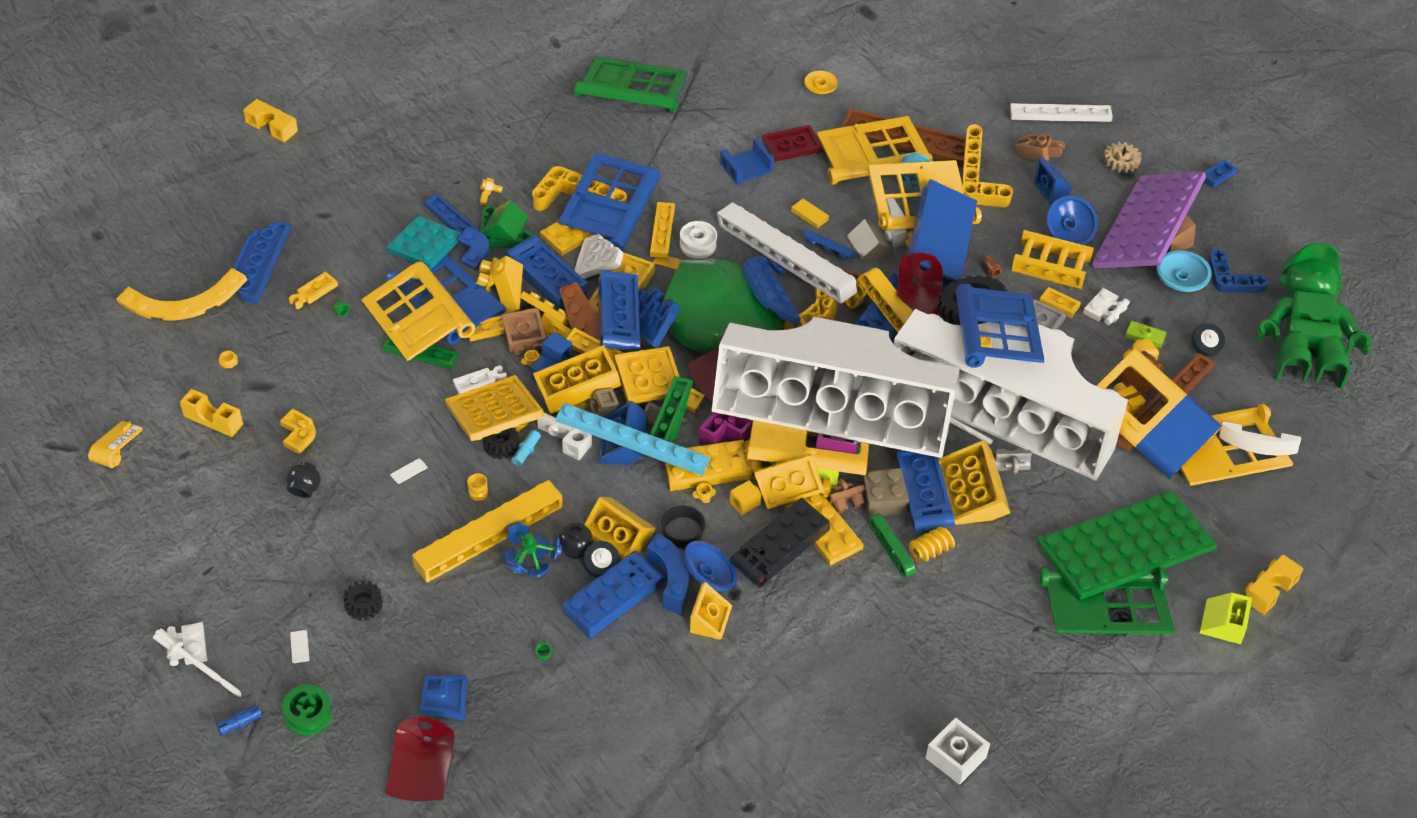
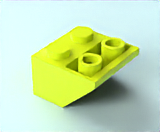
(1226, 617)

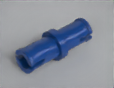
(238, 720)

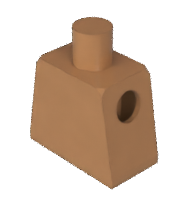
(1184, 237)

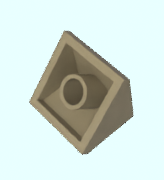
(869, 241)

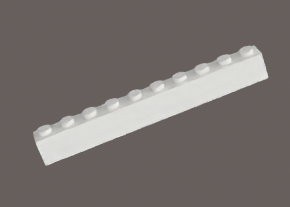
(787, 252)

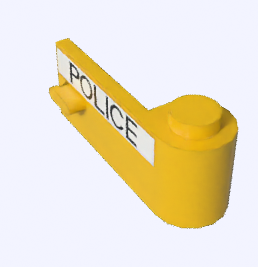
(107, 449)

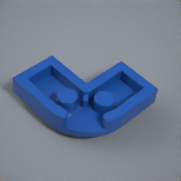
(478, 247)

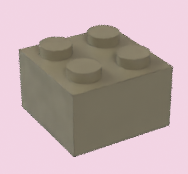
(885, 492)

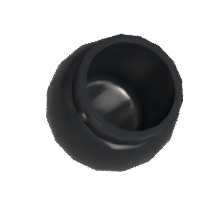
(303, 480)
(575, 539)

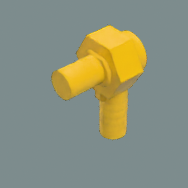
(488, 186)

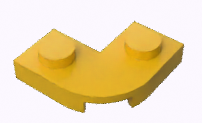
(302, 431)

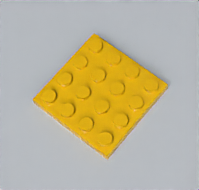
(494, 408)

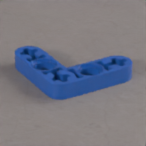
(1224, 280)

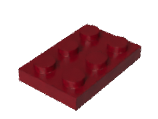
(792, 143)

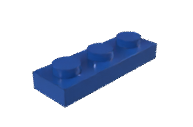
(829, 244)

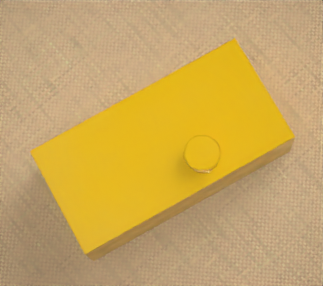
(576, 379)

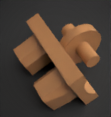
(844, 494)

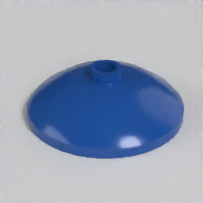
(1078, 214)
(709, 565)

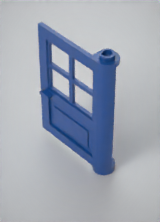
(606, 215)
(474, 300)
(999, 308)

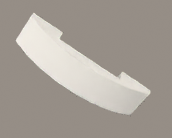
(1259, 443)

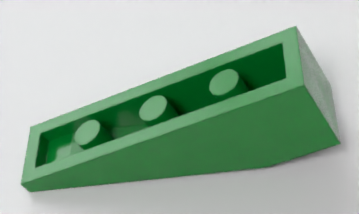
(672, 411)

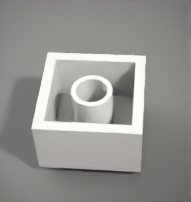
(957, 751)

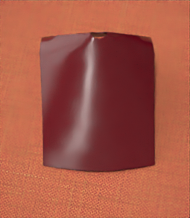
(928, 284)
(704, 372)
(419, 766)

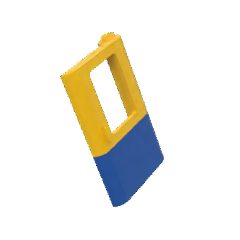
(1175, 430)

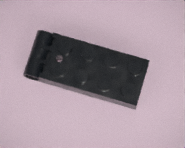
(780, 542)

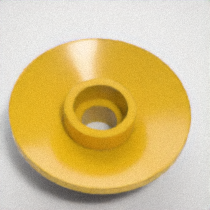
(821, 82)

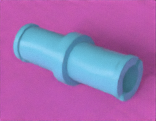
(525, 448)

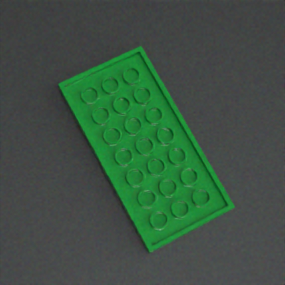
(1126, 544)

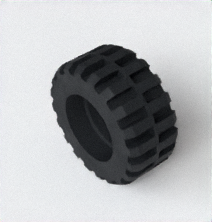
(947, 299)

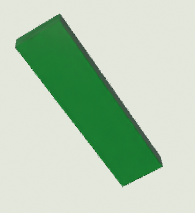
(432, 355)

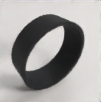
(683, 511)

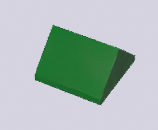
(506, 222)

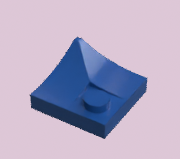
(444, 696)

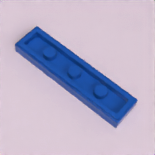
(447, 214)

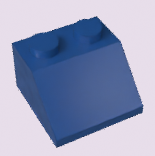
(1050, 181)

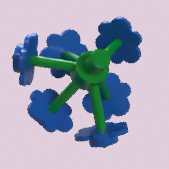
(534, 546)

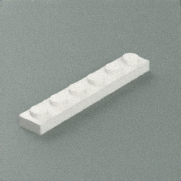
(1061, 112)

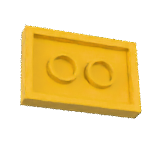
(789, 481)

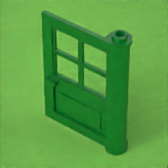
(612, 78)
(1092, 613)

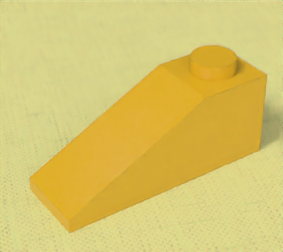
(508, 283)

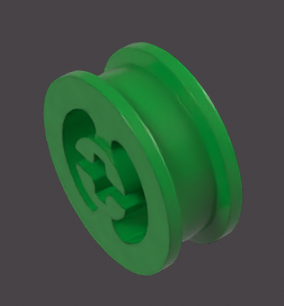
(308, 719)

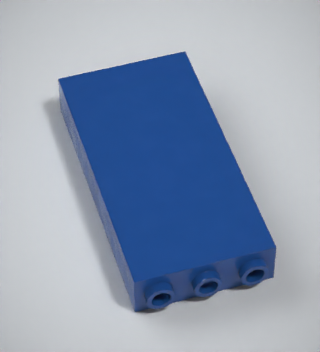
(943, 228)

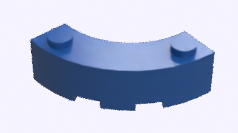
(671, 564)

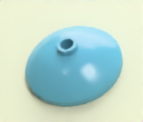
(1184, 271)

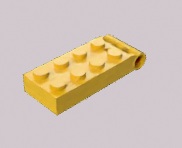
(631, 265)
(726, 465)

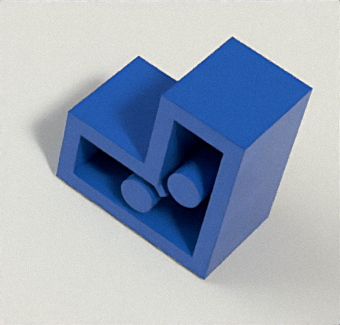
(555, 350)

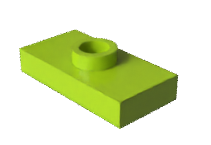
(1140, 331)

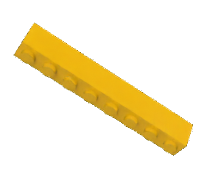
(486, 531)

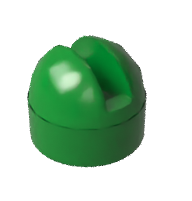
(341, 308)
(543, 647)

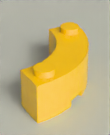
(824, 307)

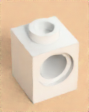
(576, 443)

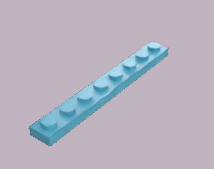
(633, 439)

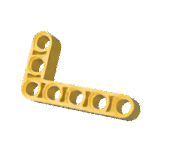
(564, 180)
(998, 194)
(876, 286)

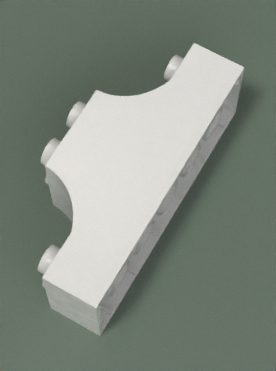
(836, 384)
(1025, 402)

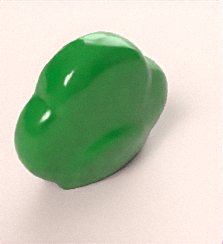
(709, 299)

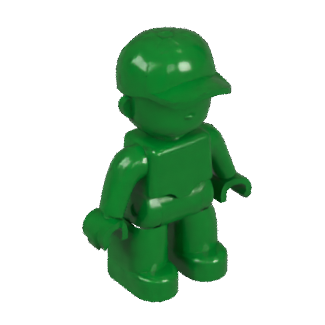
(1313, 316)

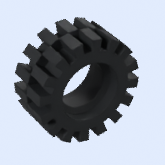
(502, 449)
(358, 591)

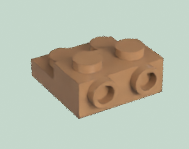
(523, 331)

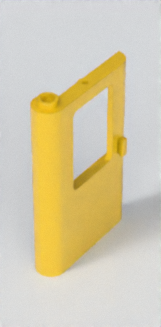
(783, 443)

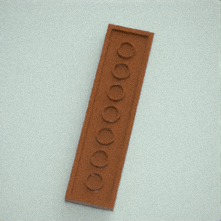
(940, 144)

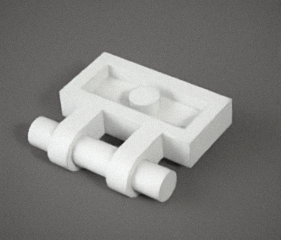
(1102, 303)
(193, 642)

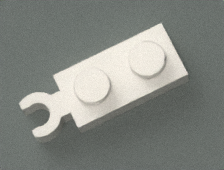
(478, 379)

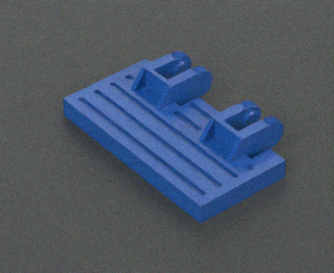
(654, 316)

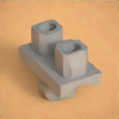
(1013, 460)

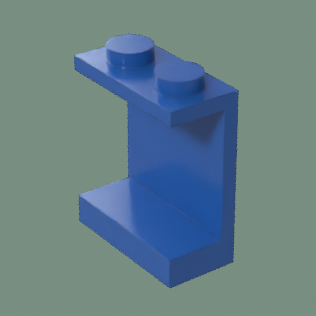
(747, 164)

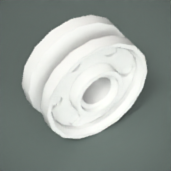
(698, 239)

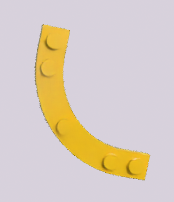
(185, 308)

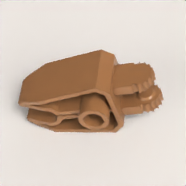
(1039, 145)

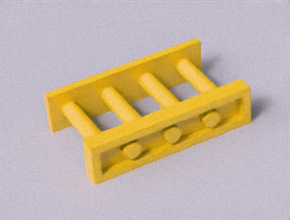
(1048, 271)

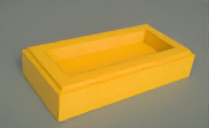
(810, 213)

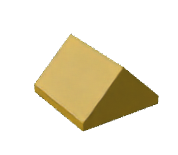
(709, 613)

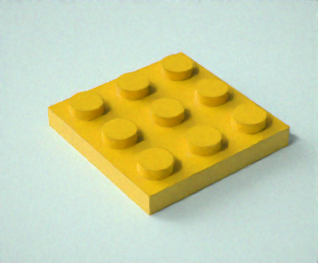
(646, 374)

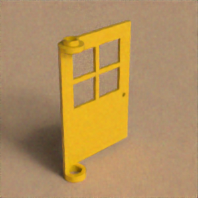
(852, 152)
(940, 171)
(427, 322)
(1212, 461)

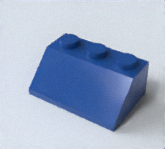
(631, 416)

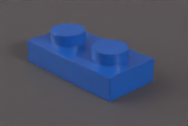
(1219, 173)

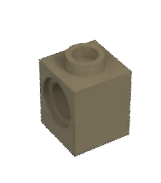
(603, 402)

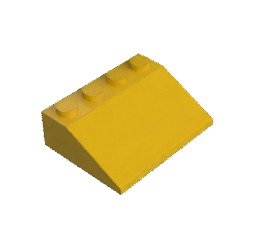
(974, 484)

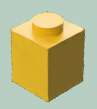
(745, 497)

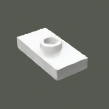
(549, 424)

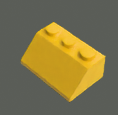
(619, 526)

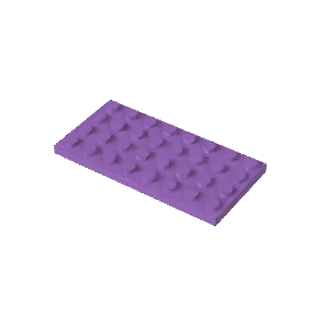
(1149, 220)

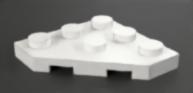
(597, 255)

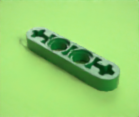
(891, 545)

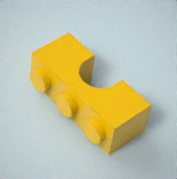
(281, 124)
(199, 409)
(1280, 573)

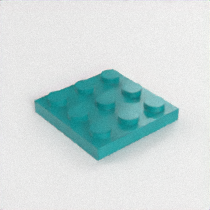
(423, 242)

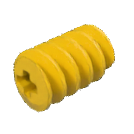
(931, 544)

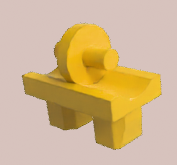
(486, 279)

